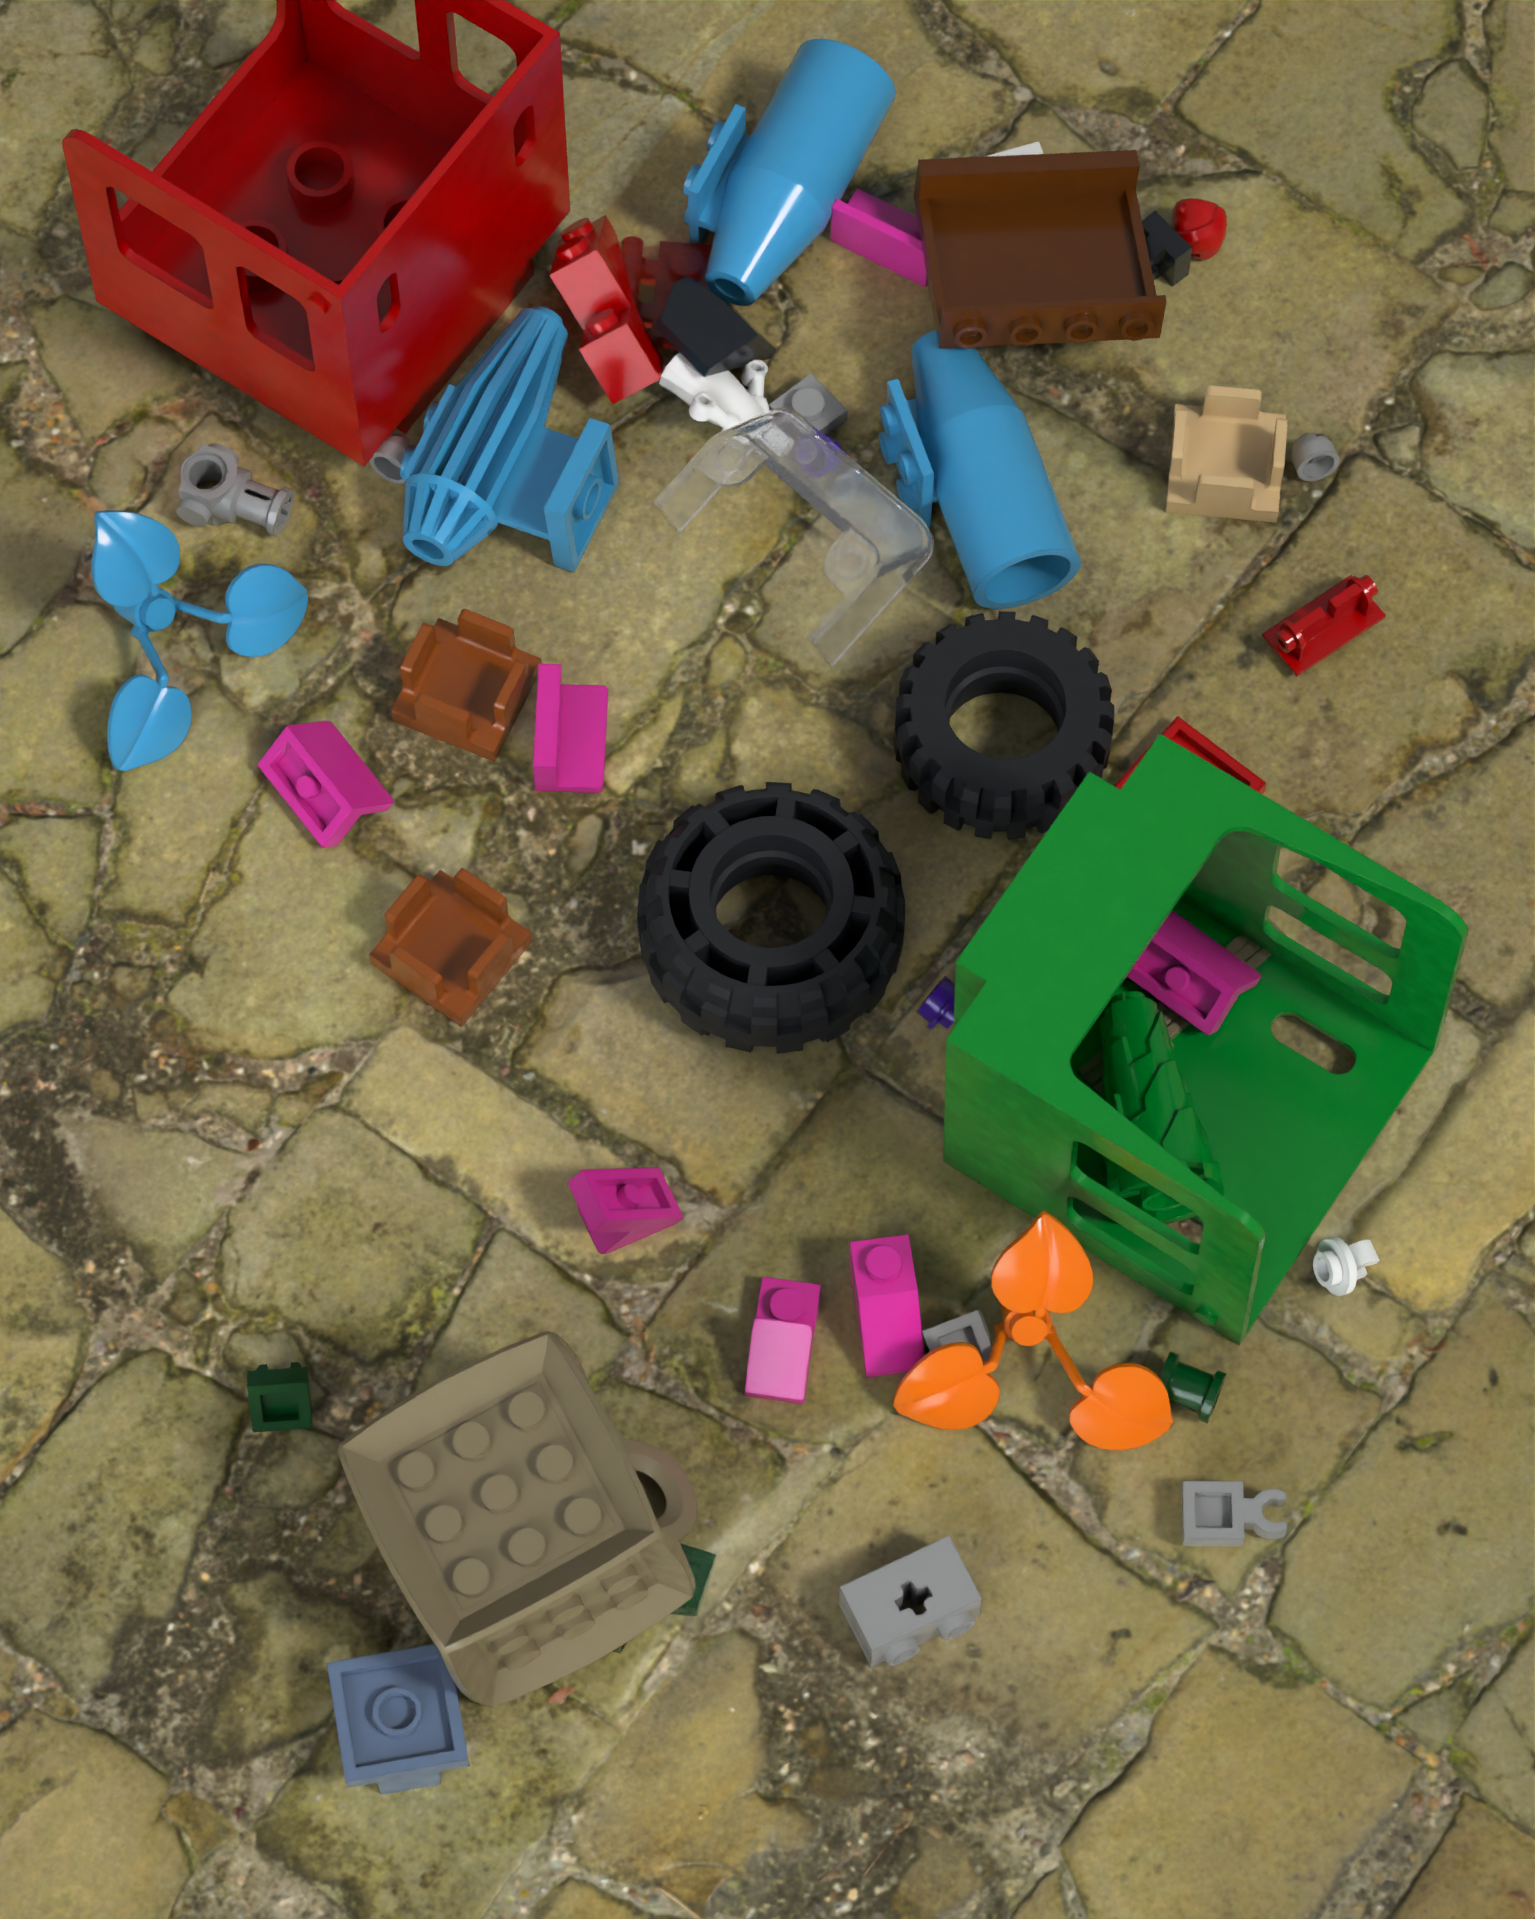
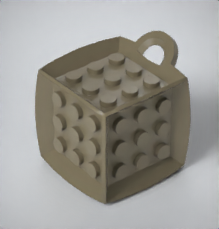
(521, 1519)

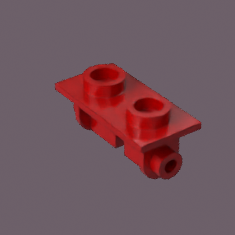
(1325, 623)

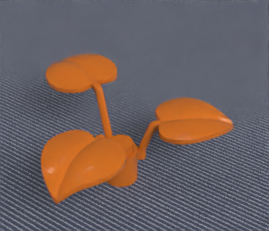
(1030, 1278)

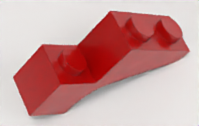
(598, 292)

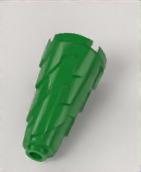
(1151, 1092)

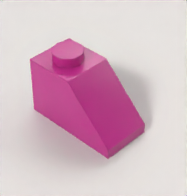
(886, 1304)

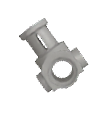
(234, 494)

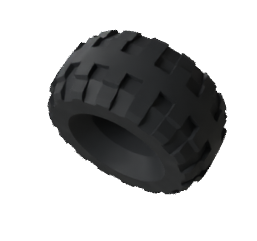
(763, 992)

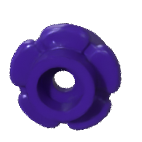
(939, 1005)

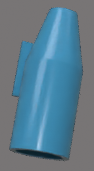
(777, 187)
(977, 457)

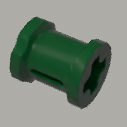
(1191, 1386)

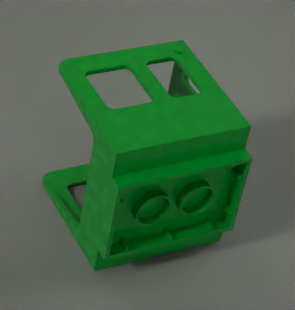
(1274, 1120)

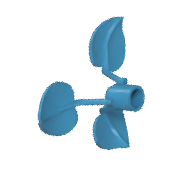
(126, 565)

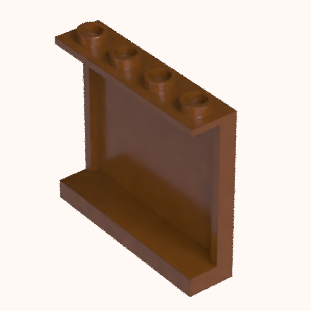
(1036, 249)

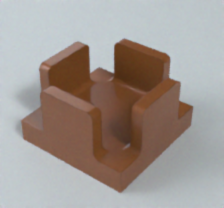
(465, 683)
(450, 942)

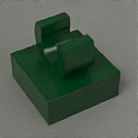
(279, 1398)

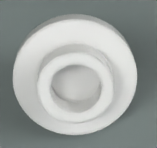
(1341, 1265)

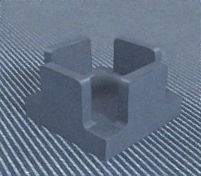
(397, 1719)

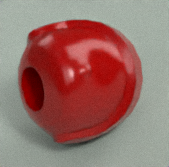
(1200, 225)

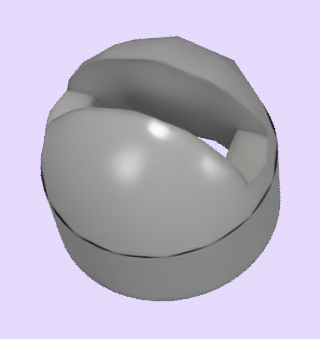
(389, 457)
(1314, 457)

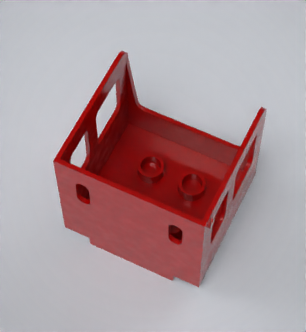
(338, 214)

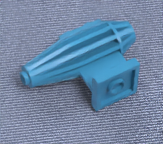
(496, 462)

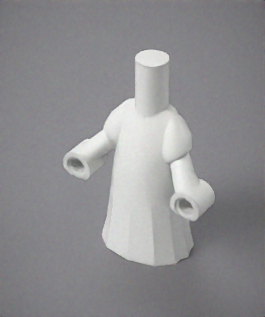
(718, 396)

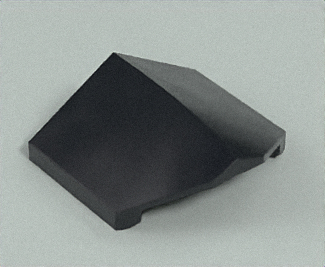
(709, 329)

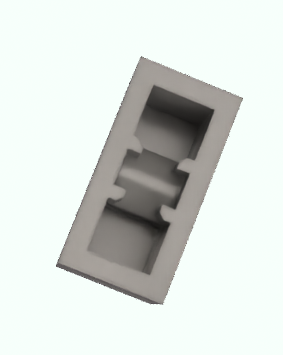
(927, 1577)

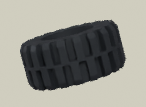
(1001, 658)

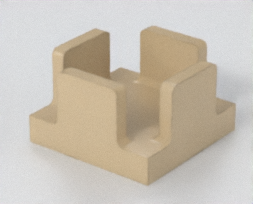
(1227, 457)

